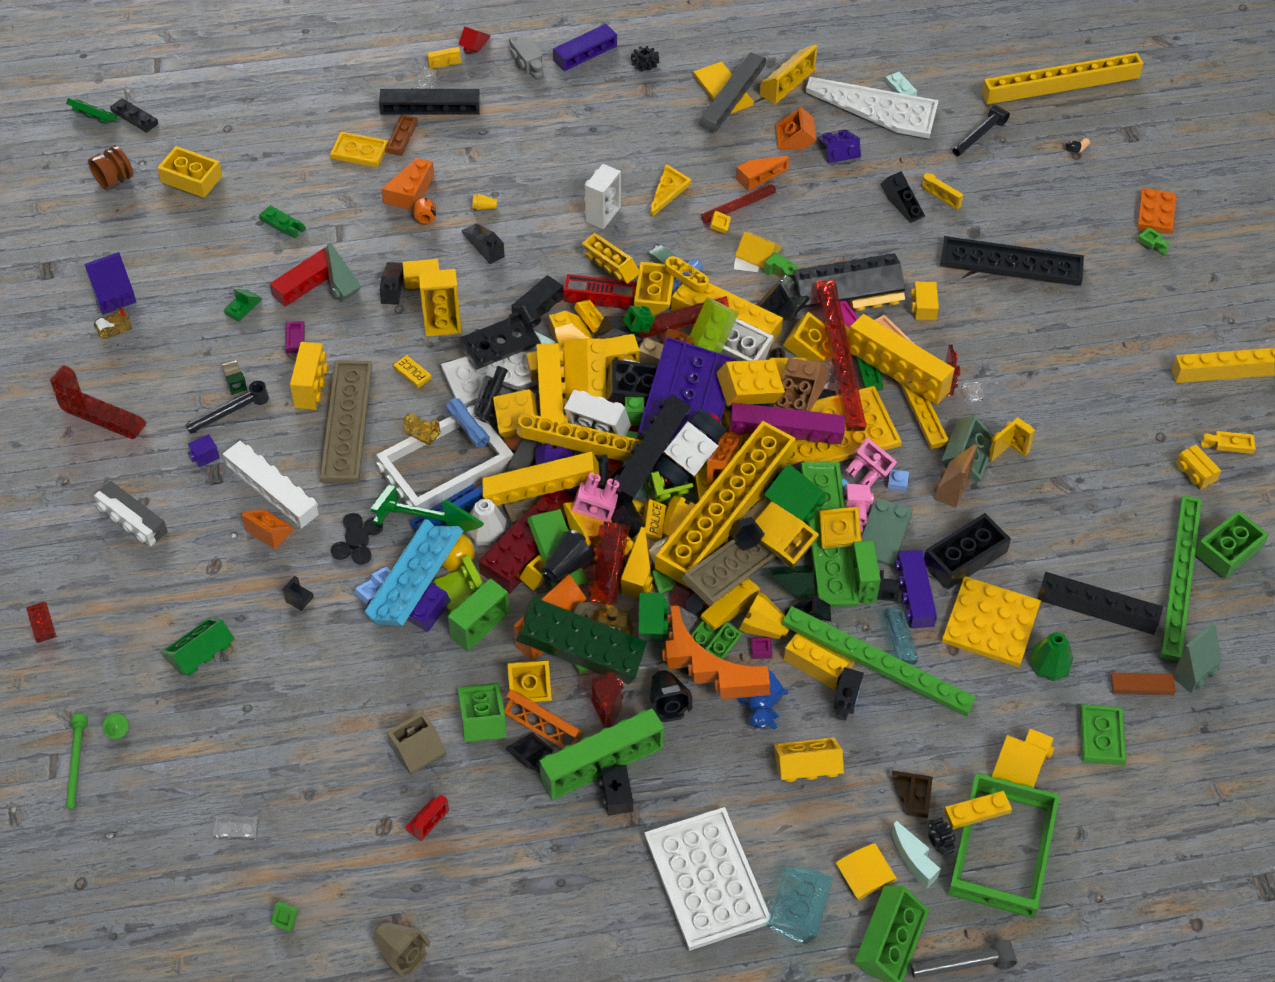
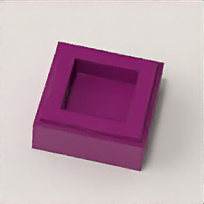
(761, 648)

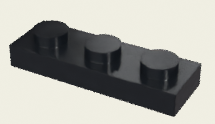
(134, 115)

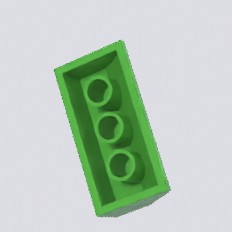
(892, 934)

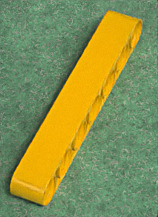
(571, 439)

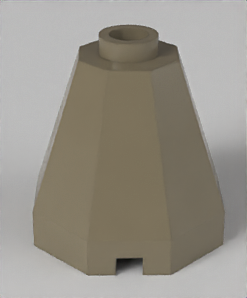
(401, 946)

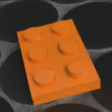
(1156, 210)

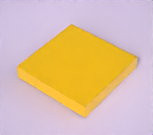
(840, 527)

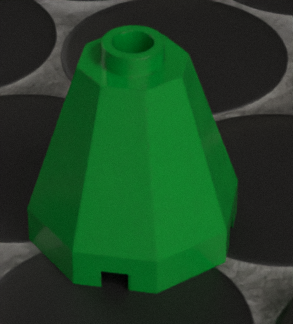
(1052, 657)

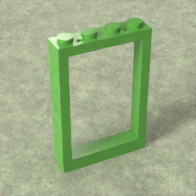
(994, 898)

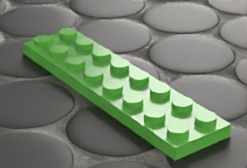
(831, 566)

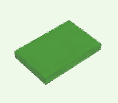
(1102, 734)

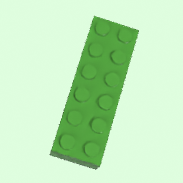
(611, 747)

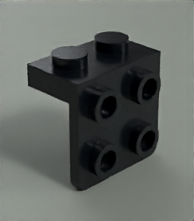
(780, 304)

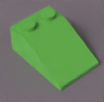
(482, 712)

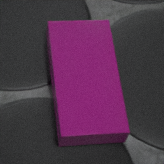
(294, 336)

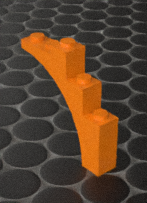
(729, 678)

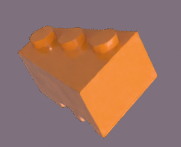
(409, 184)

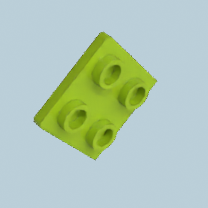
(654, 487)
(460, 583)

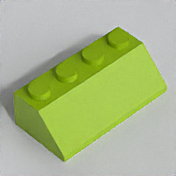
(713, 326)

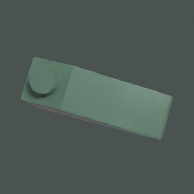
(342, 281)

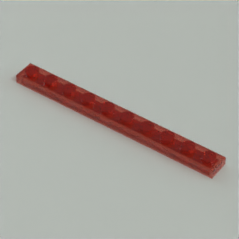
(841, 356)

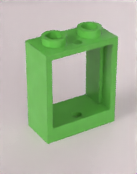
(866, 571)

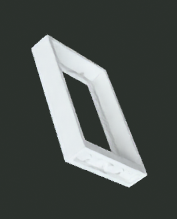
(436, 496)

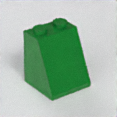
(796, 494)

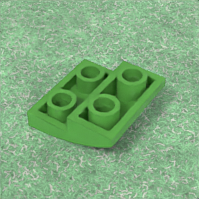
(717, 641)

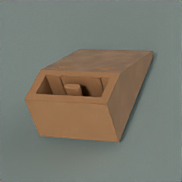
(802, 384)

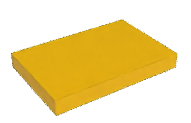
(359, 149)

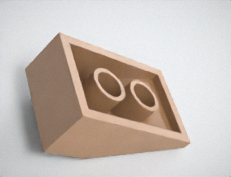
(955, 478)

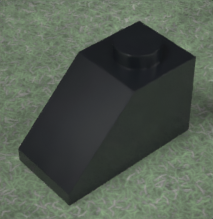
(815, 607)

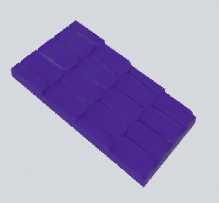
(690, 376)

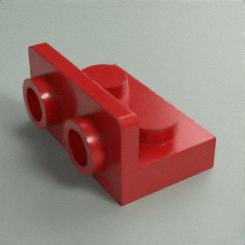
(428, 817)

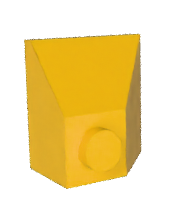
(567, 327)

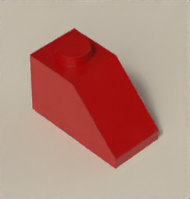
(473, 39)

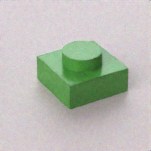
(284, 916)

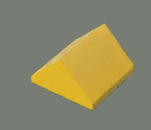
(756, 249)
(531, 679)

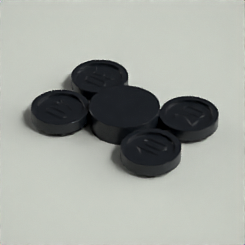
(356, 539)

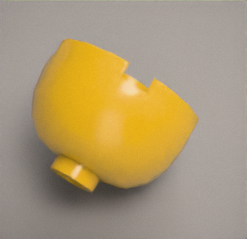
(461, 549)

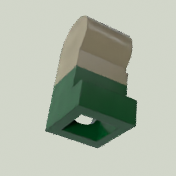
(233, 376)

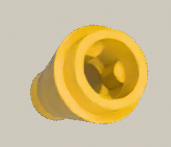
(483, 202)

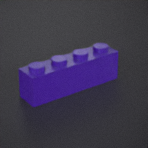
(584, 47)
(916, 589)

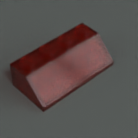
(609, 563)

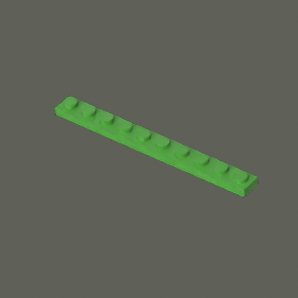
(1181, 579)
(879, 661)

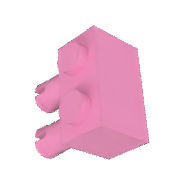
(872, 457)
(859, 495)
(596, 501)

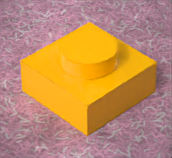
(720, 222)

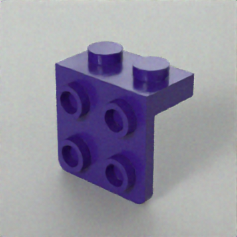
(841, 145)

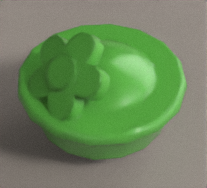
(115, 726)

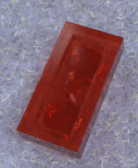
(41, 622)

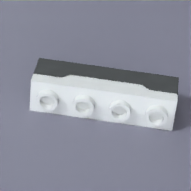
(130, 514)

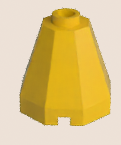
(675, 515)
(764, 619)

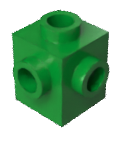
(639, 318)

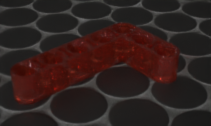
(92, 409)

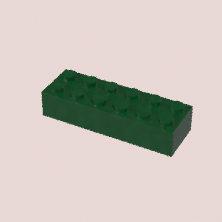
(581, 640)

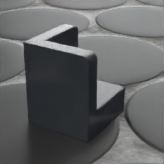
(747, 533)
(888, 588)
(296, 594)

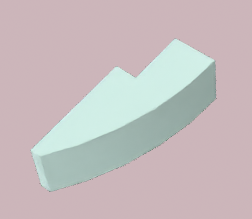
(914, 855)

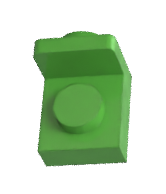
(662, 581)

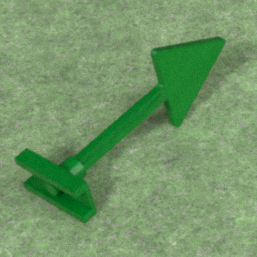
(452, 514)

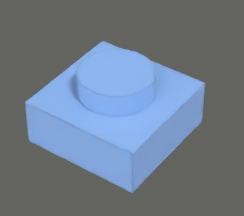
(898, 480)

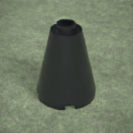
(567, 557)

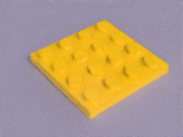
(991, 621)

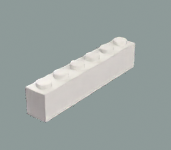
(271, 484)

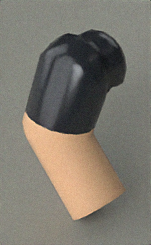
(1076, 146)

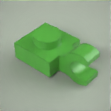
(1154, 239)

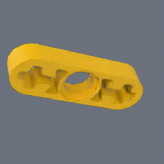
(674, 264)

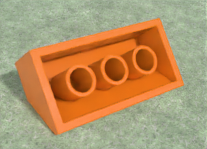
(564, 595)

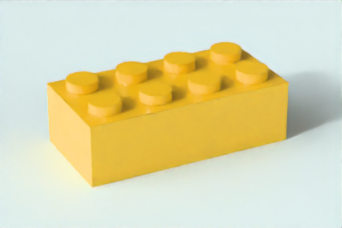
(440, 302)

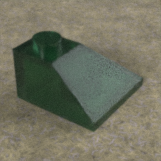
(796, 581)

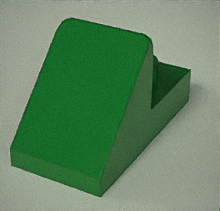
(242, 305)

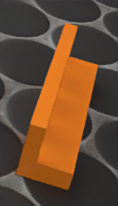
(723, 454)
(545, 714)

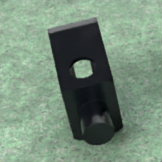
(848, 693)

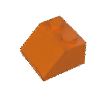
(796, 130)

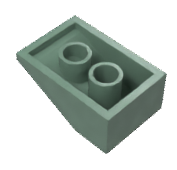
(887, 528)
(1199, 660)

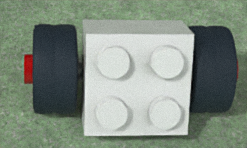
(690, 448)

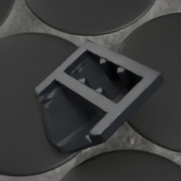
(529, 751)

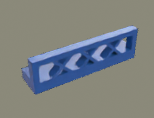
(464, 499)

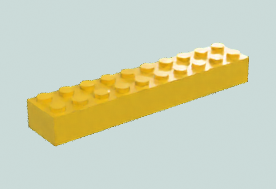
(726, 501)

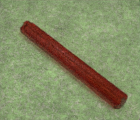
(740, 202)

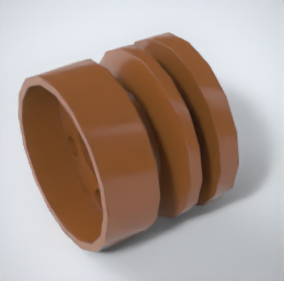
(110, 167)

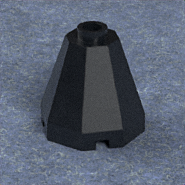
(669, 696)

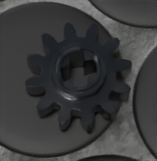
(645, 58)
(941, 835)

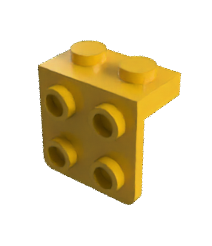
(1015, 434)

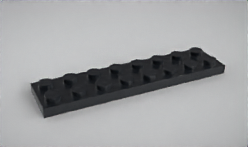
(1012, 260)

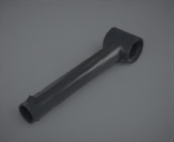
(995, 116)
(256, 394)

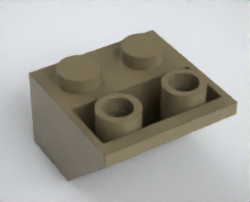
(416, 742)

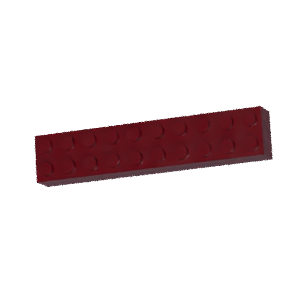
(517, 547)

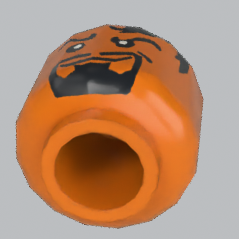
(424, 210)

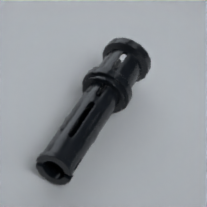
(487, 403)

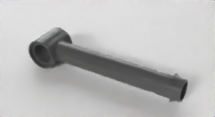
(1001, 953)

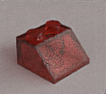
(607, 697)

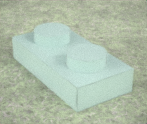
(900, 84)

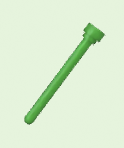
(78, 724)

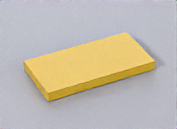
(714, 79)

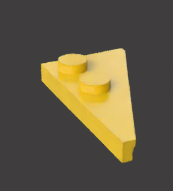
(670, 186)

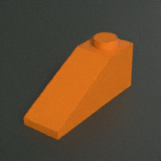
(760, 170)

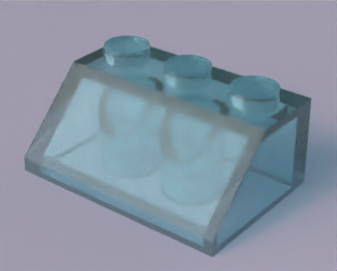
(800, 903)

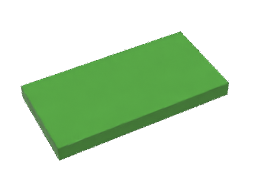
(547, 531)

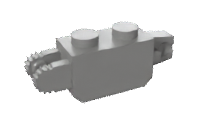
(527, 55)

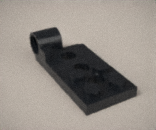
(521, 321)

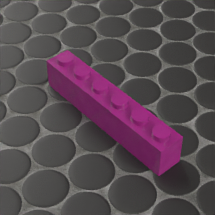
(797, 423)

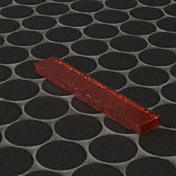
(678, 318)

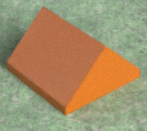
(266, 527)

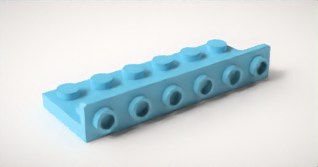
(412, 574)

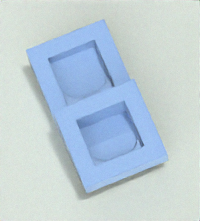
(368, 589)

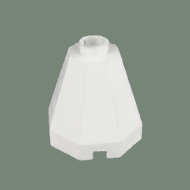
(493, 520)

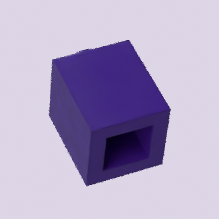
(203, 451)

